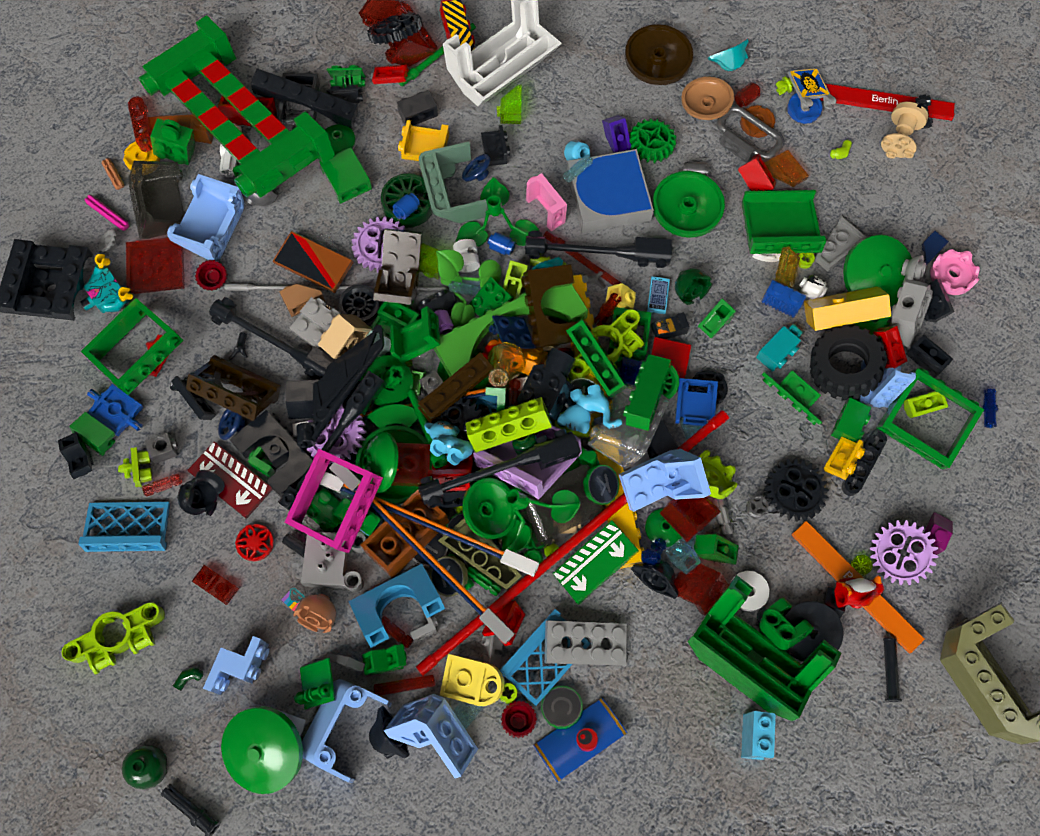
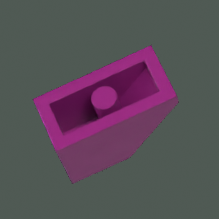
(941, 530)

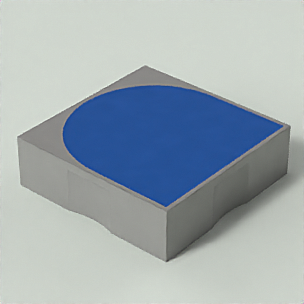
(611, 192)

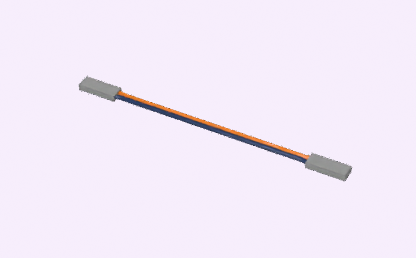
(489, 618)

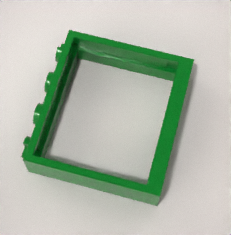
(116, 331)
(918, 446)

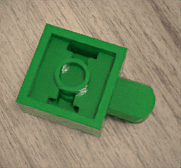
(170, 135)

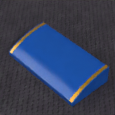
(560, 747)

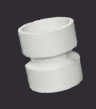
(468, 250)

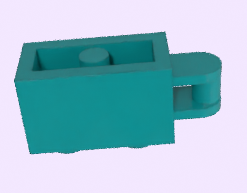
(780, 347)

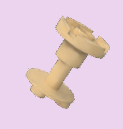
(907, 119)

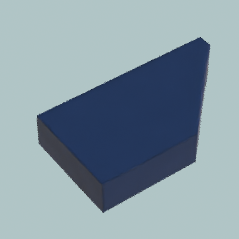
(933, 246)

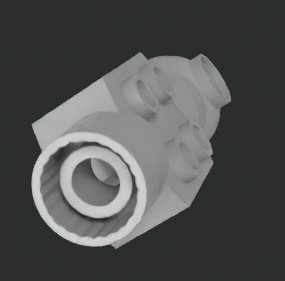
(912, 293)

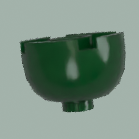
(692, 284)
(144, 767)

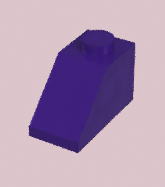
(617, 133)

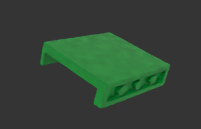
(781, 221)

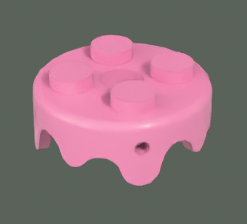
(962, 265)

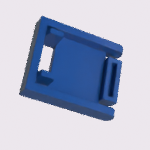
(695, 406)

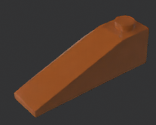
(187, 120)

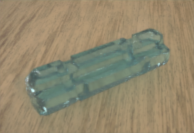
(577, 168)
(463, 288)

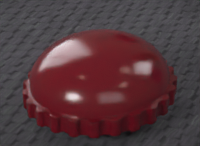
(211, 275)
(518, 719)

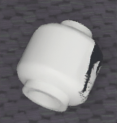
(813, 287)

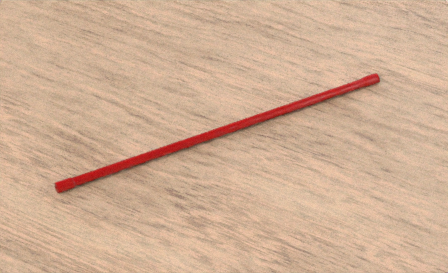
(433, 659)

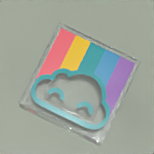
(292, 598)

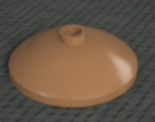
(707, 98)

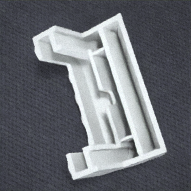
(502, 57)

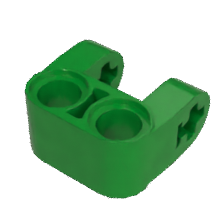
(782, 627)

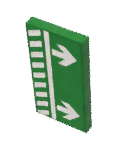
(595, 562)

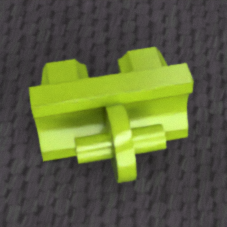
(139, 475)

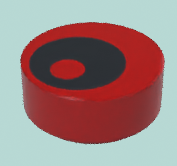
(587, 739)

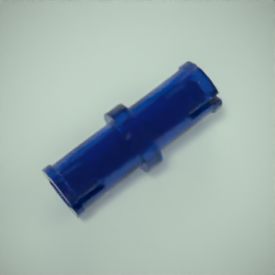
(990, 408)

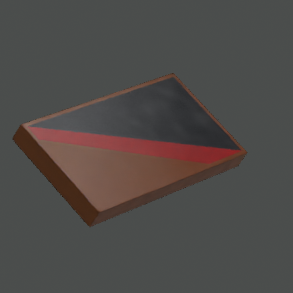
(313, 262)

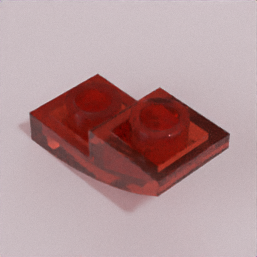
(215, 584)

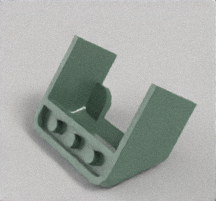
(436, 167)

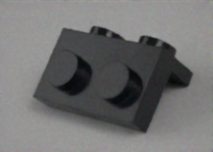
(495, 146)
(442, 301)
(940, 304)

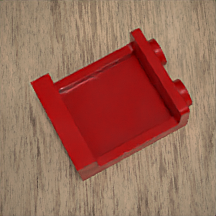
(452, 472)

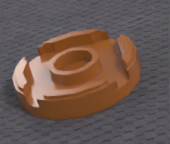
(763, 115)

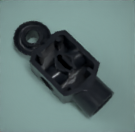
(550, 383)

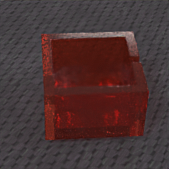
(689, 515)

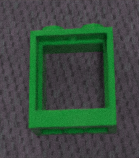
(645, 318)

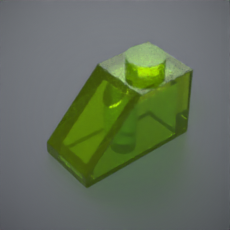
(510, 107)

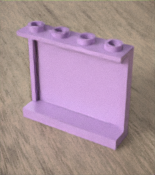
(525, 477)

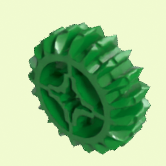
(657, 140)

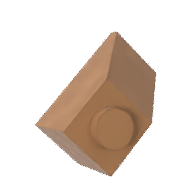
(297, 296)

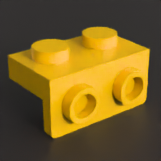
(844, 458)

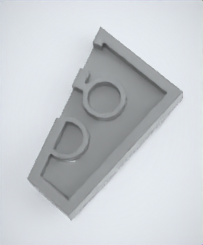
(838, 244)

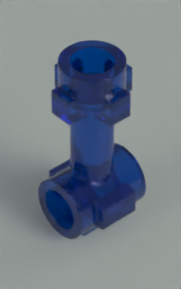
(653, 555)

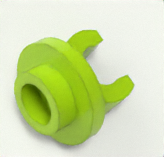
(784, 85)

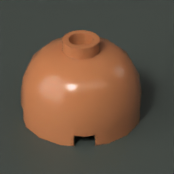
(316, 612)

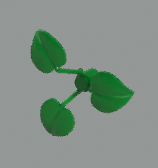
(496, 196)
(563, 510)

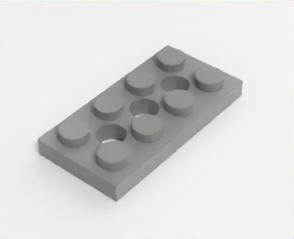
(576, 653)

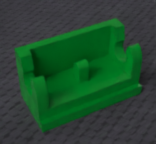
(93, 433)

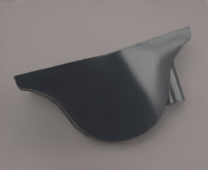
(657, 577)
(381, 741)

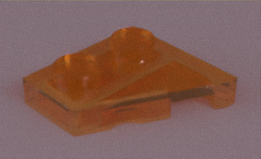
(787, 169)

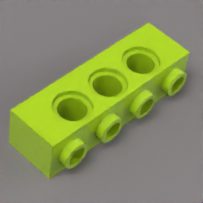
(508, 424)

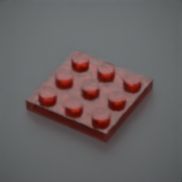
(154, 266)

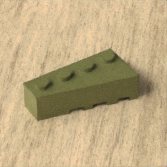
(484, 562)

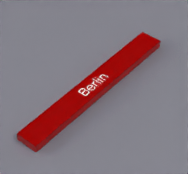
(885, 101)

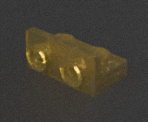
(787, 267)

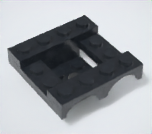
(25, 286)

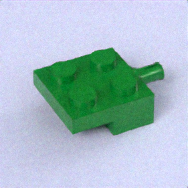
(395, 314)

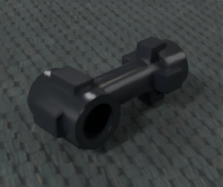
(925, 101)

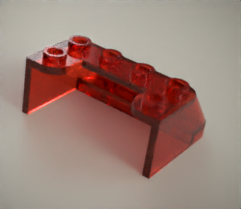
(408, 50)

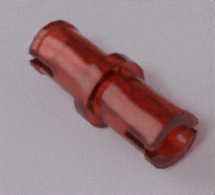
(607, 309)

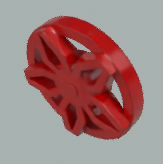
(254, 542)

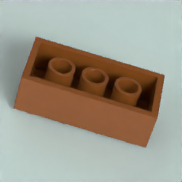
(390, 549)

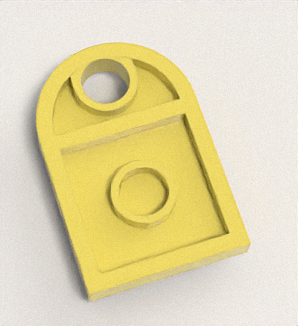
(469, 681)

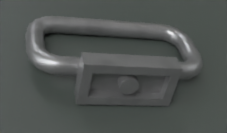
(740, 146)

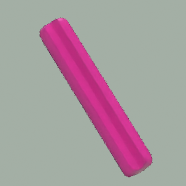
(106, 212)

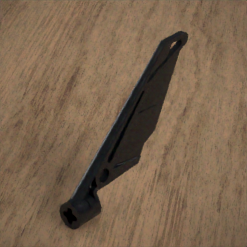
(337, 384)

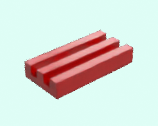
(390, 74)

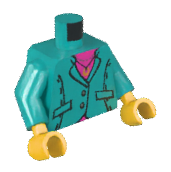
(104, 289)

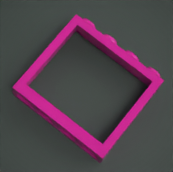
(356, 512)

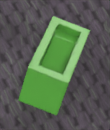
(417, 375)

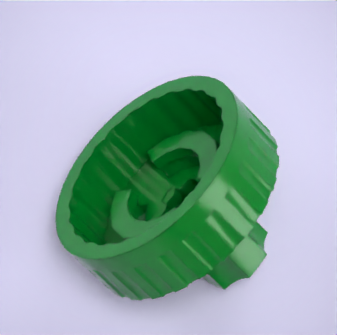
(395, 375)

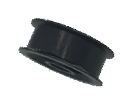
(370, 306)

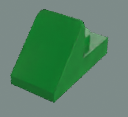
(717, 318)

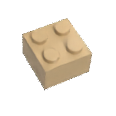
(343, 334)

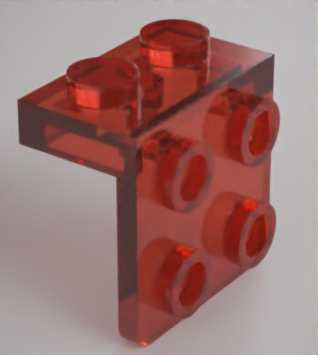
(701, 587)

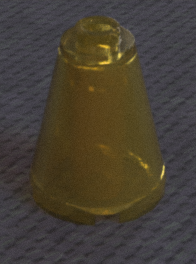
(507, 364)

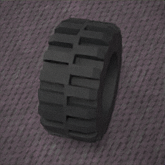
(847, 340)

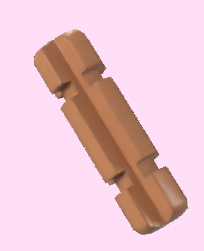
(112, 173)

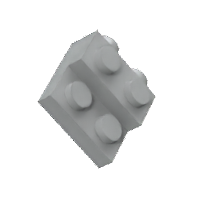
(313, 321)

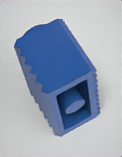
(783, 298)

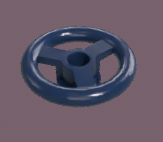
(478, 171)
(233, 422)

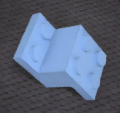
(237, 666)

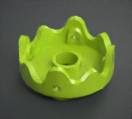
(718, 476)

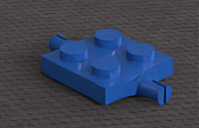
(115, 409)

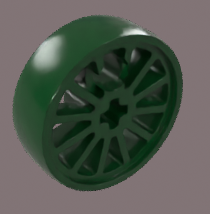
(416, 186)

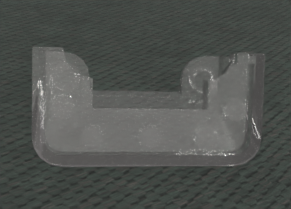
(625, 443)

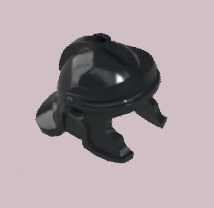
(200, 493)

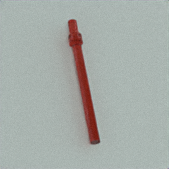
(586, 262)

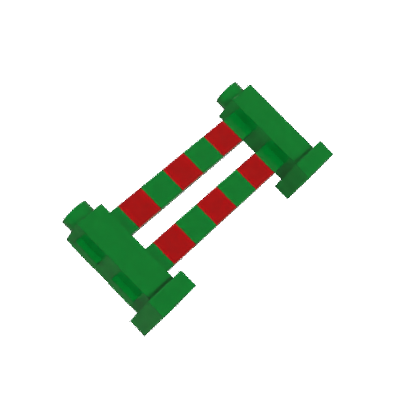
(259, 170)

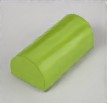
(924, 404)

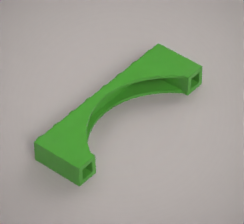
(461, 343)

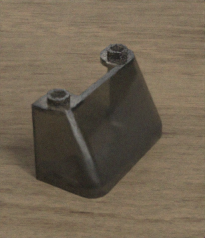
(155, 197)
(539, 518)

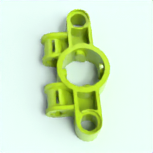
(619, 332)
(138, 636)

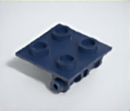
(512, 330)

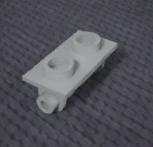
(490, 644)

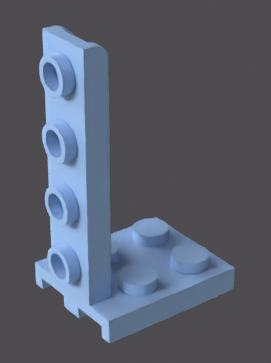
(889, 388)

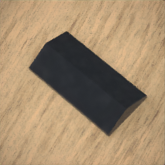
(300, 398)

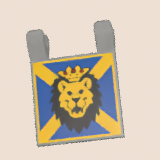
(810, 86)

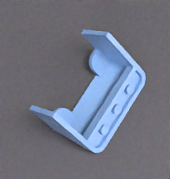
(324, 721)

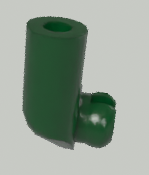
(188, 674)

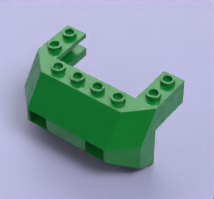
(753, 661)

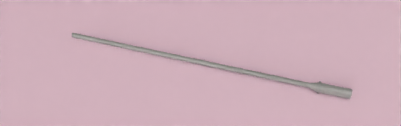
(247, 287)

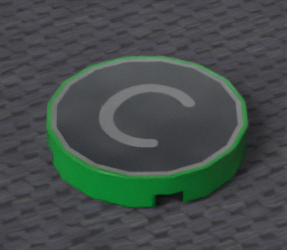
(562, 707)

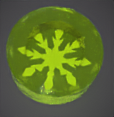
(862, 564)

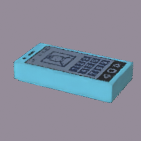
(658, 295)

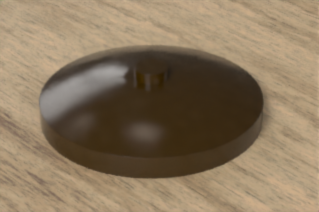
(658, 54)

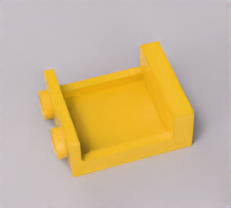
(420, 139)

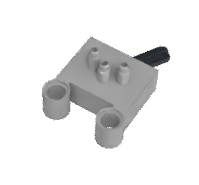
(324, 564)

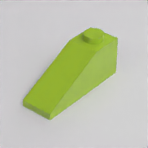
(513, 278)

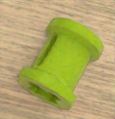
(511, 687)

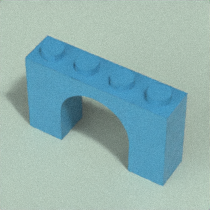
(370, 605)

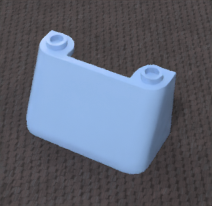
(209, 218)

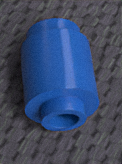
(406, 206)
(501, 244)

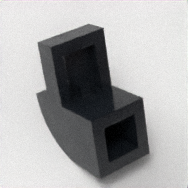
(76, 455)

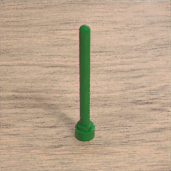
(439, 461)

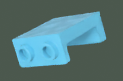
(758, 735)

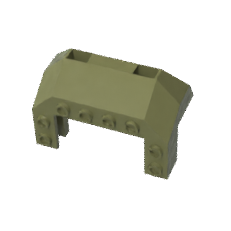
(984, 681)

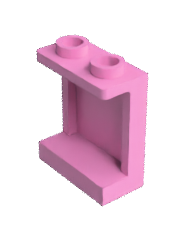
(541, 189)

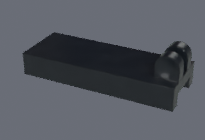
(195, 401)

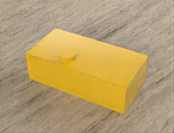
(847, 308)

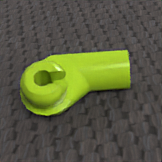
(842, 152)

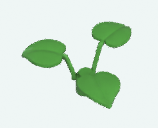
(449, 265)

